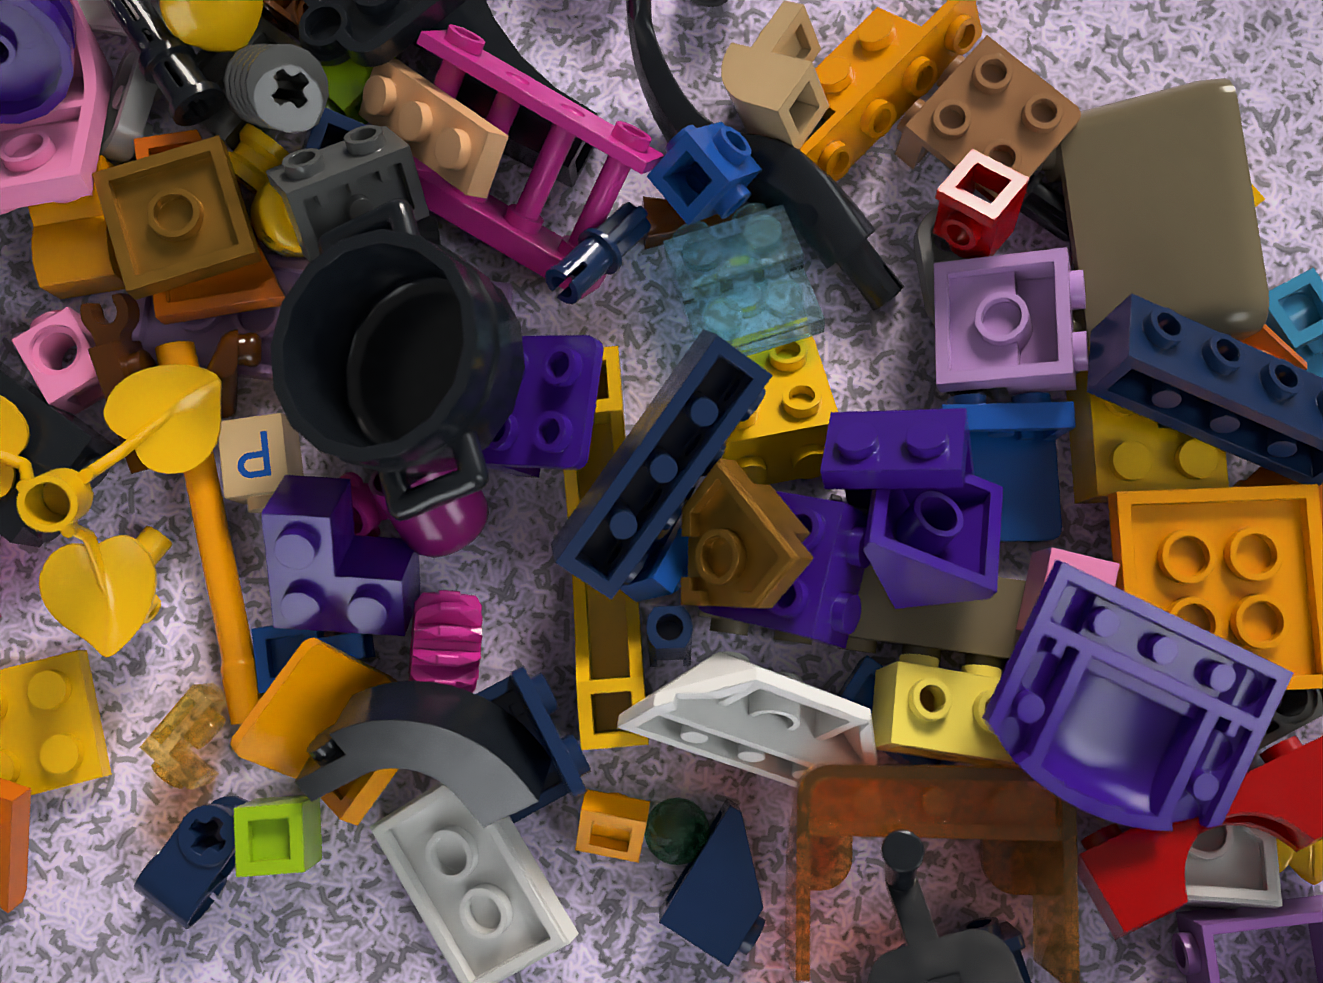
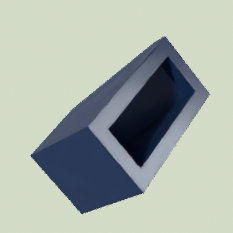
(718, 893)

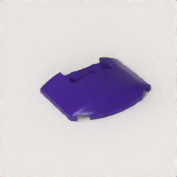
(1131, 706)

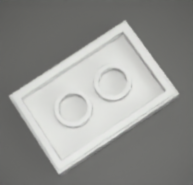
(473, 887)

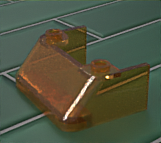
(1021, 828)

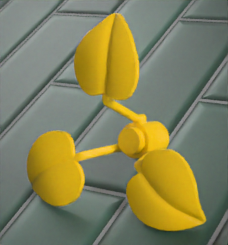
(110, 585)

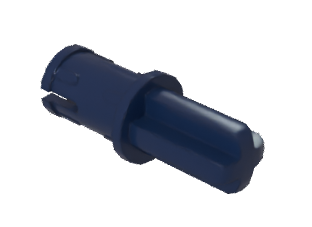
(599, 252)

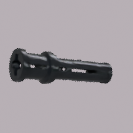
(166, 61)

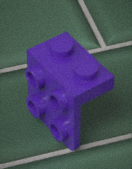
(552, 408)
(896, 451)
(825, 596)

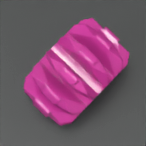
(446, 639)

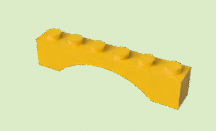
(606, 630)

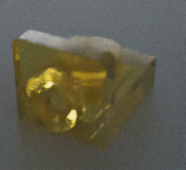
(188, 724)

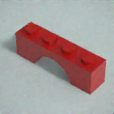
(1142, 871)

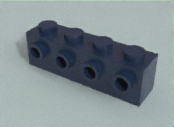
(1209, 387)
(659, 464)

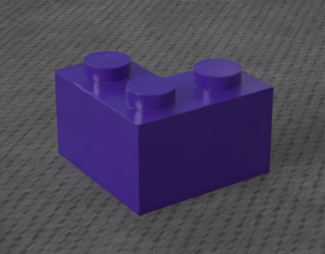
(326, 574)

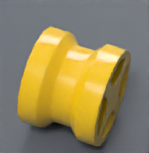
(254, 157)

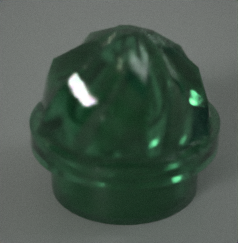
(676, 830)

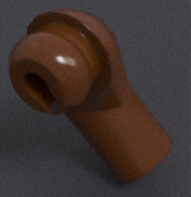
(230, 352)

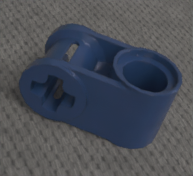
(192, 863)

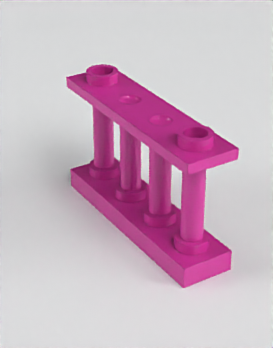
(518, 227)

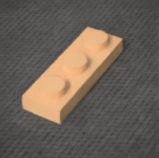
(436, 127)

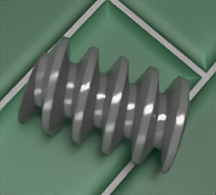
(299, 89)

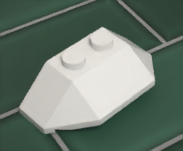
(754, 719)

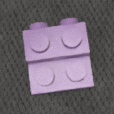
(1009, 323)

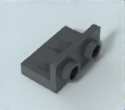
(346, 181)

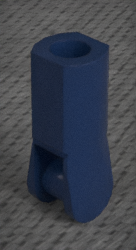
(669, 634)

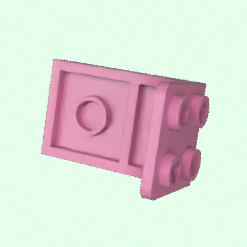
(59, 152)

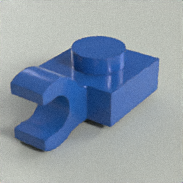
(276, 646)

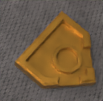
(740, 542)

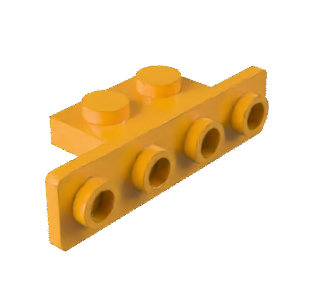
(881, 75)

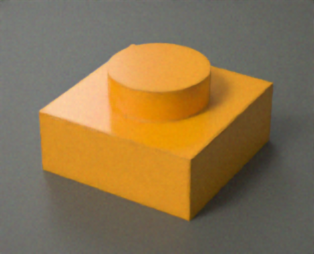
(612, 825)

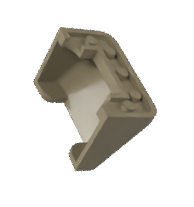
(1165, 208)

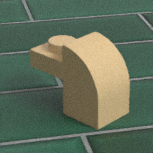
(776, 78)

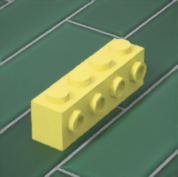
(936, 711)

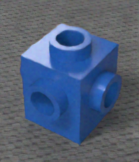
(705, 172)

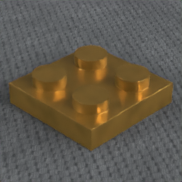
(176, 217)

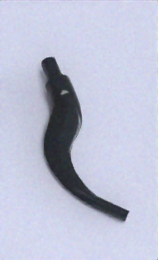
(810, 196)

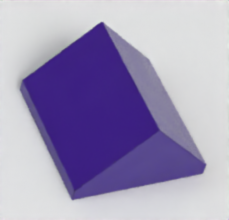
(936, 542)

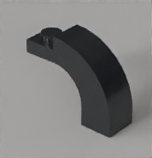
(434, 731)

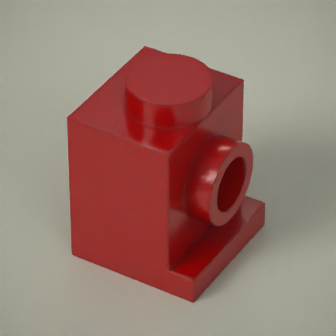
(970, 223)

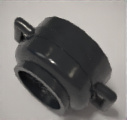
(398, 358)

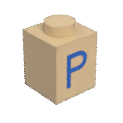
(256, 458)

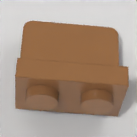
(990, 107)

